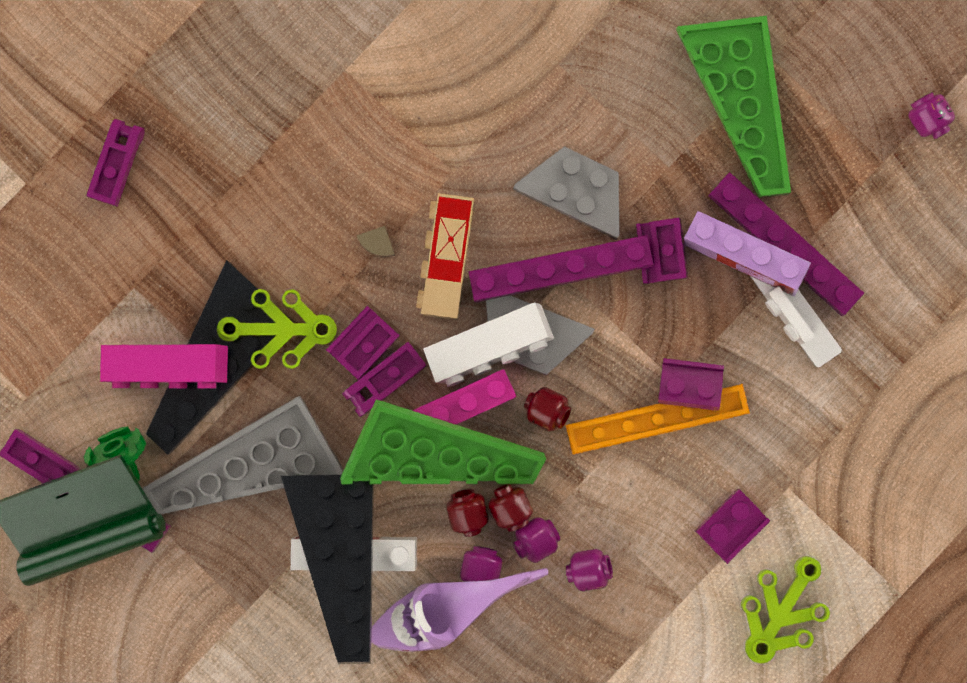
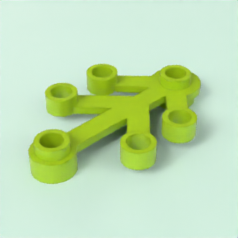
(282, 329)
(781, 614)

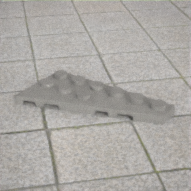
(249, 462)

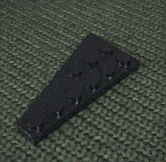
(185, 408)
(338, 547)

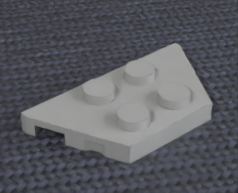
(576, 189)
(566, 332)

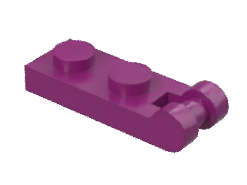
(115, 163)
(385, 378)

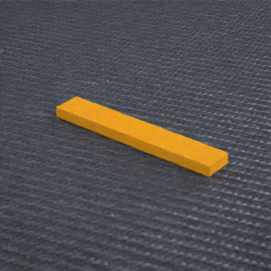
(651, 421)

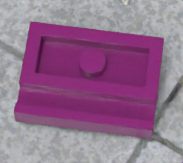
(666, 249)
(363, 342)
(691, 384)
(732, 525)

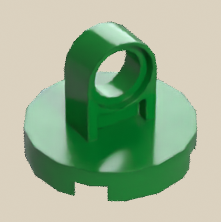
(118, 442)

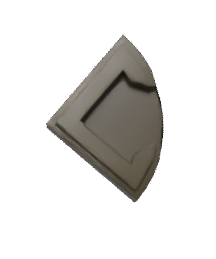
(377, 242)

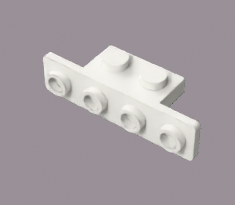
(801, 323)

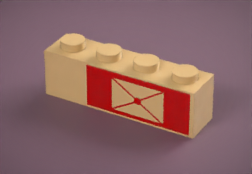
(447, 256)

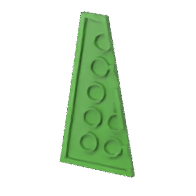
(741, 83)
(427, 450)

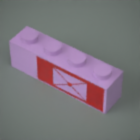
(746, 253)

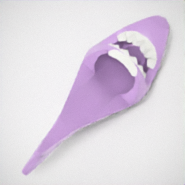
(441, 611)

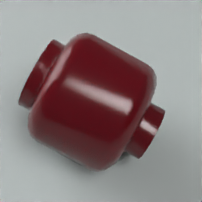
(547, 409)
(510, 508)
(467, 512)

